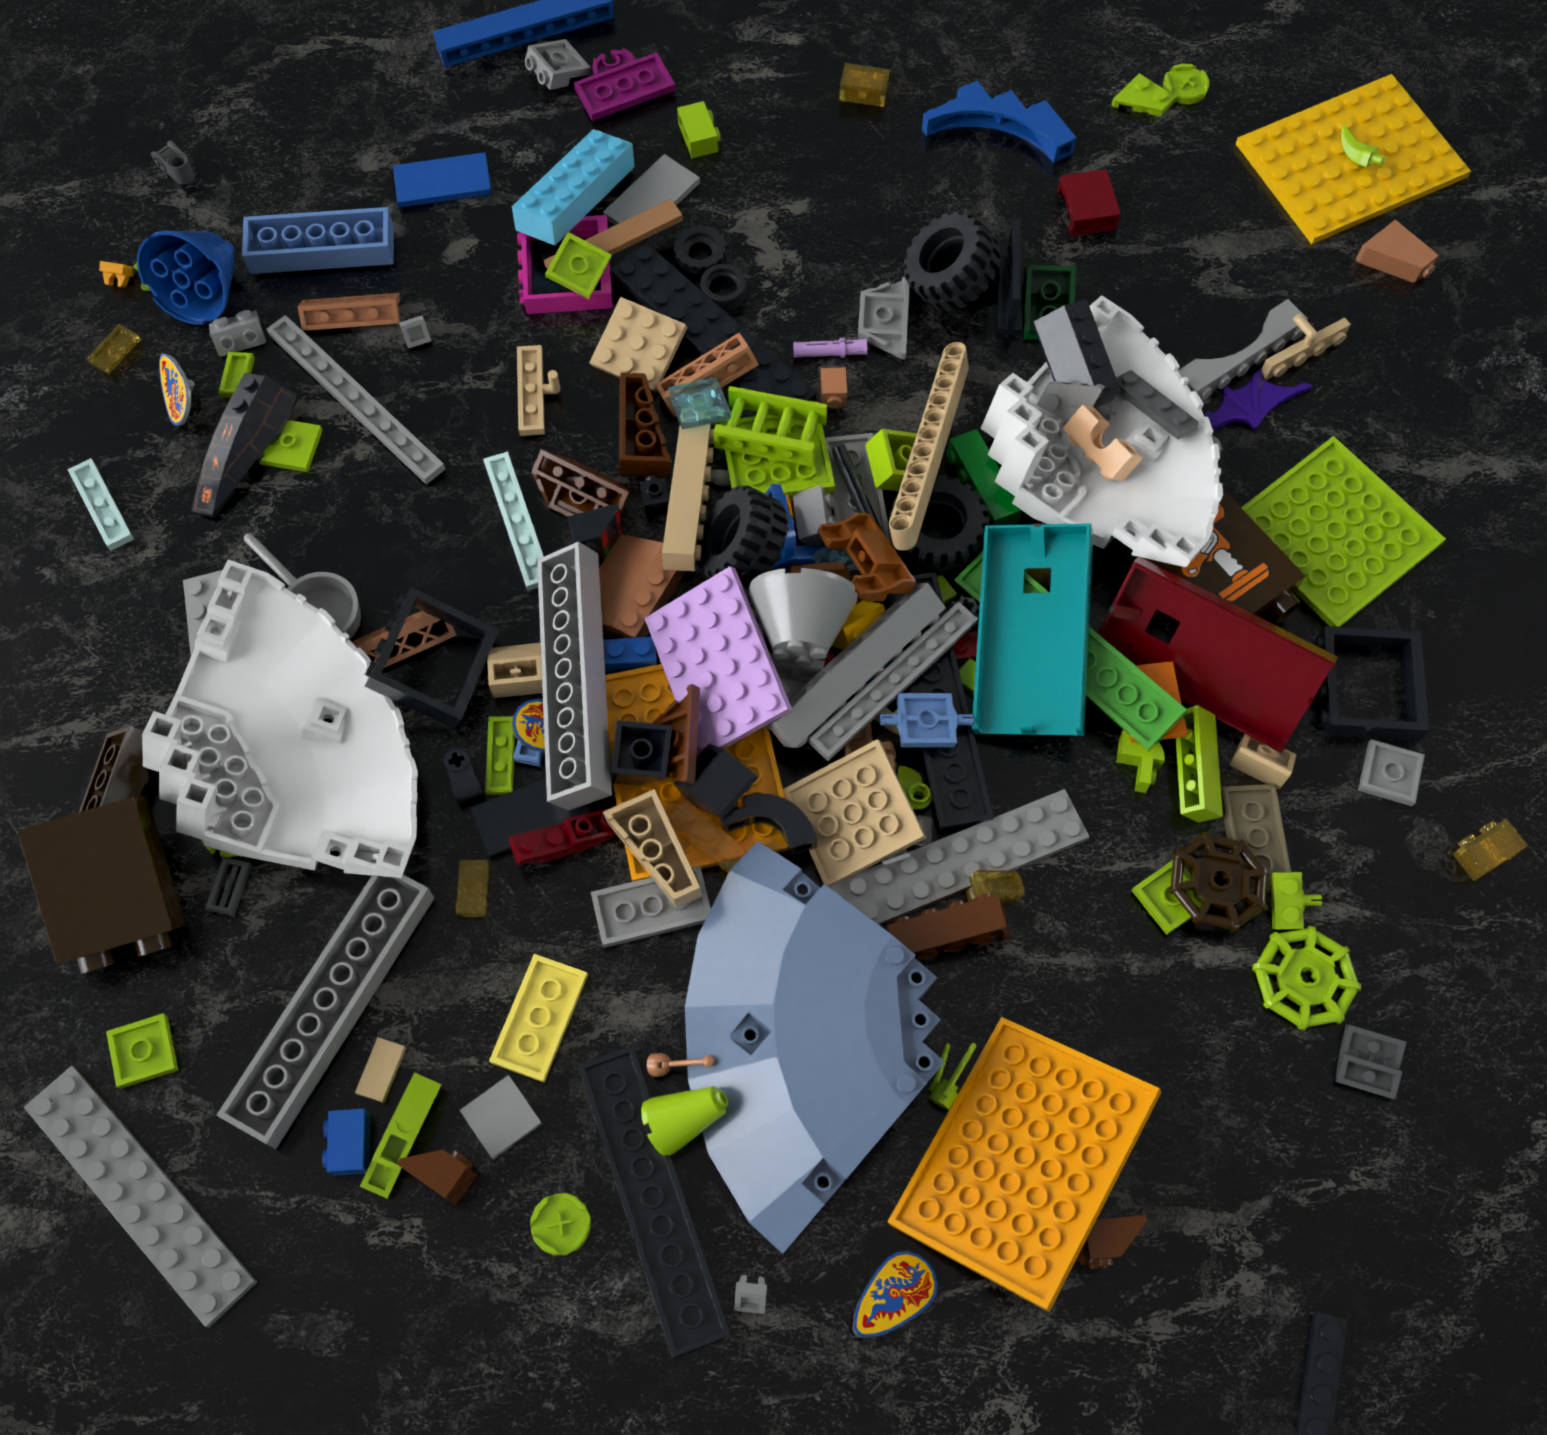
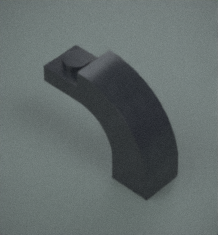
(777, 813)

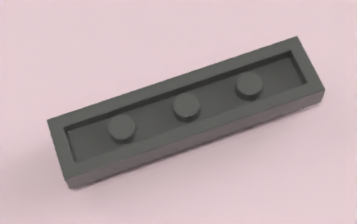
(1156, 405)

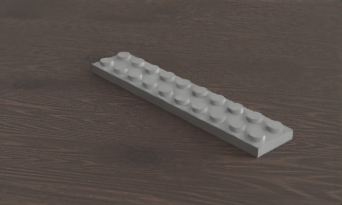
(946, 864)
(141, 1196)

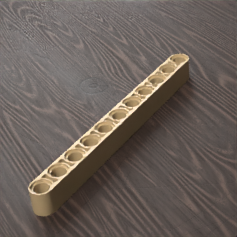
(929, 447)

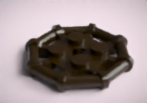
(1215, 896)

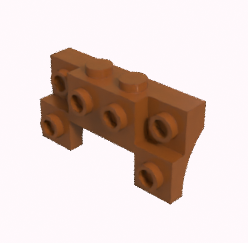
(872, 554)

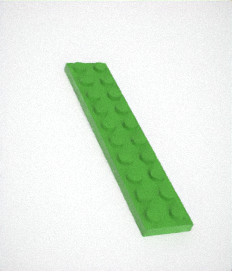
(1112, 679)

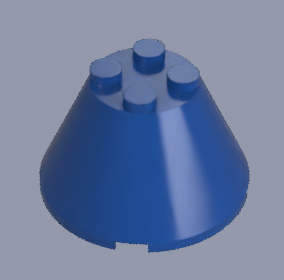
(187, 273)

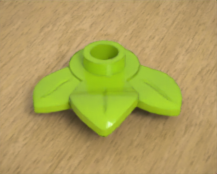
(913, 786)

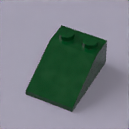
(1044, 292)

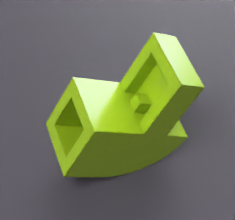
(1137, 755)

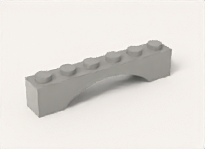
(1210, 374)

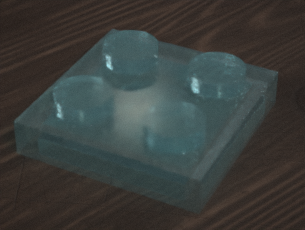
(699, 403)

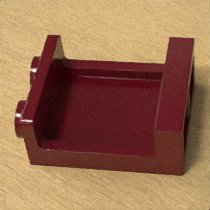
(1089, 202)

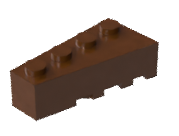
(640, 436)

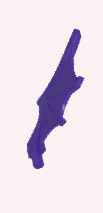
(1252, 402)

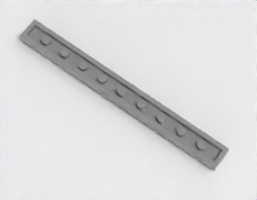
(356, 399)

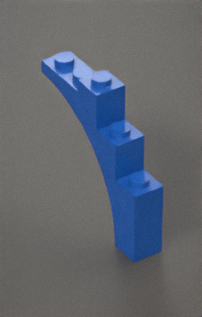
(1006, 113)

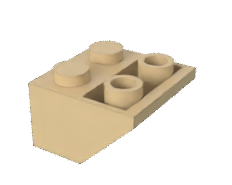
(515, 670)

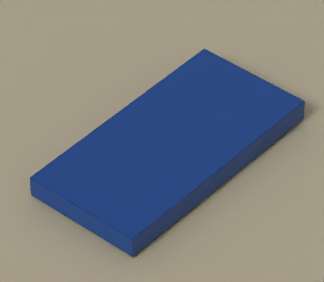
(442, 180)

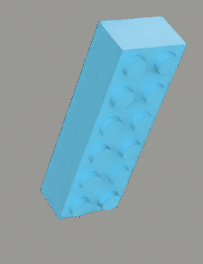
(573, 187)

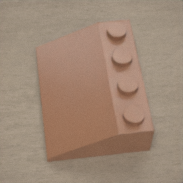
(634, 586)

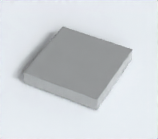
(1391, 772)
(500, 1117)

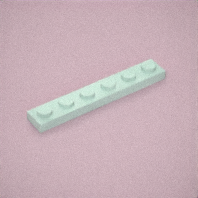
(515, 516)

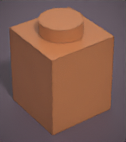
(833, 387)

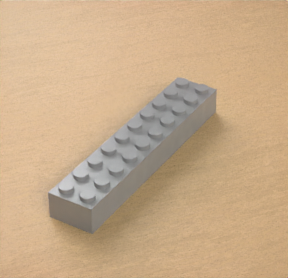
(573, 678)
(325, 1008)

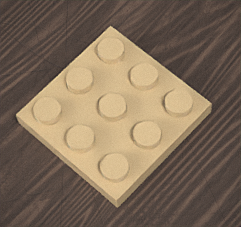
(638, 342)

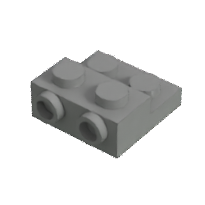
(555, 63)

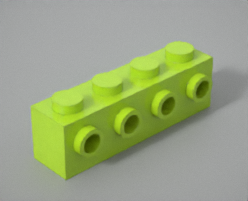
(1199, 767)

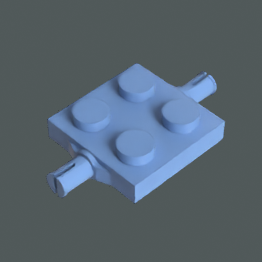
(926, 719)

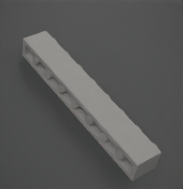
(857, 664)

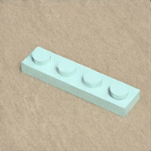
(100, 504)

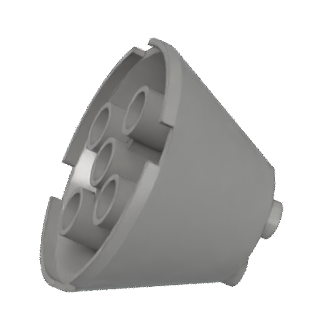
(802, 611)

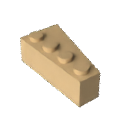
(651, 839)

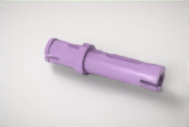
(830, 348)

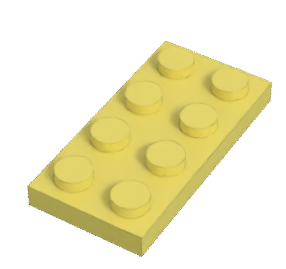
(538, 1018)

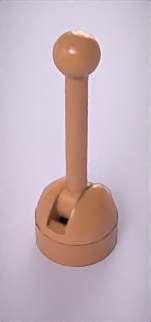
(660, 1064)

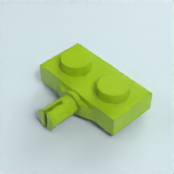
(1289, 900)

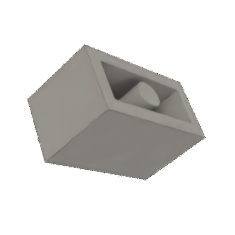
(811, 510)

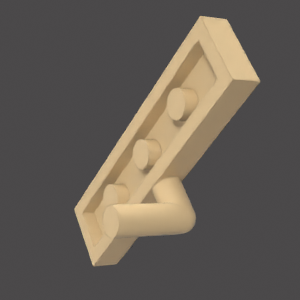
(1313, 344)
(532, 389)

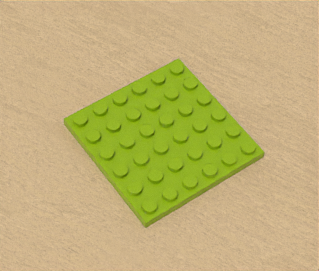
(1342, 531)

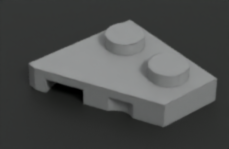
(1065, 399)

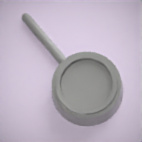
(319, 588)

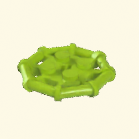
(1297, 990)

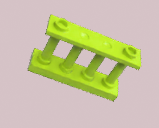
(768, 445)

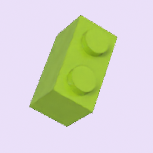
(698, 129)

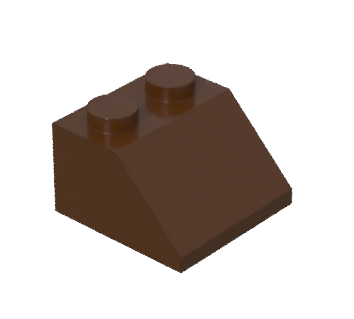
(442, 1172)
(1109, 1240)

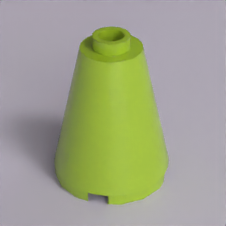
(682, 1116)

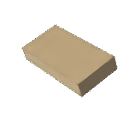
(380, 1070)

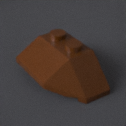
(575, 487)

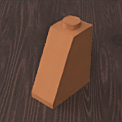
(1398, 253)

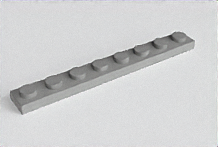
(892, 680)

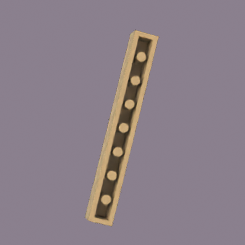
(687, 497)

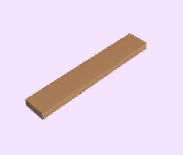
(634, 229)

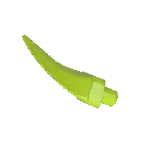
(1359, 152)

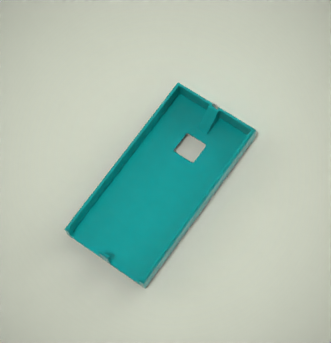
(1033, 643)

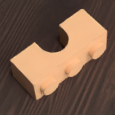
(1086, 431)

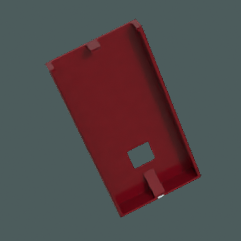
(1220, 653)

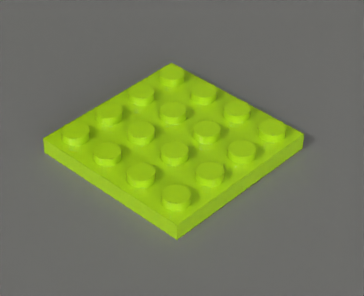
(763, 472)

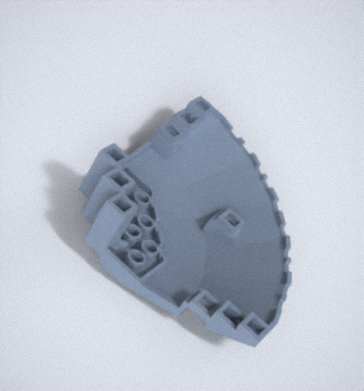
(831, 1045)

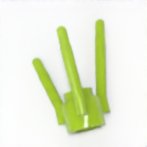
(945, 1092)

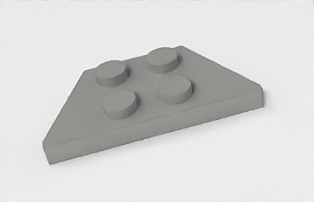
(885, 317)

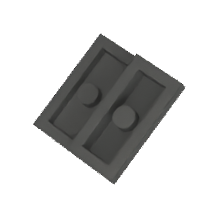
(1370, 1061)

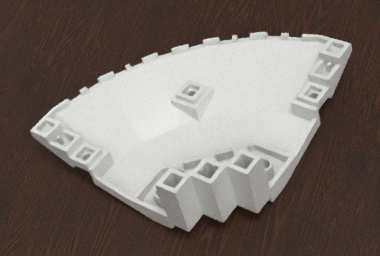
(1164, 502)
(251, 745)

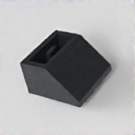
(718, 781)

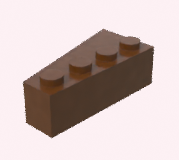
(953, 927)

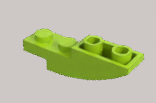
(400, 1134)

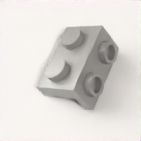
(237, 332)

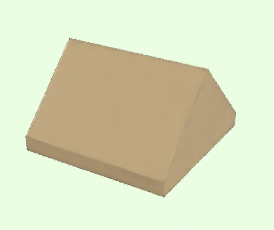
(1263, 761)

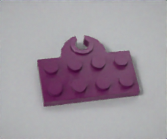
(623, 83)

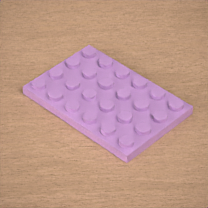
(718, 646)

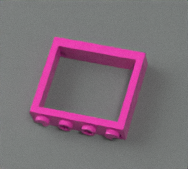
(568, 301)

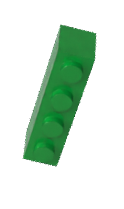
(980, 471)

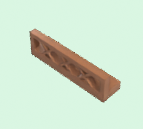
(349, 311)
(727, 367)
(412, 624)

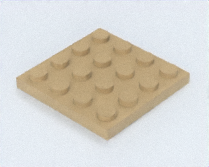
(856, 813)

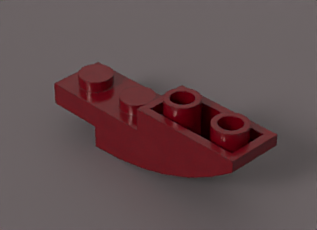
(563, 839)

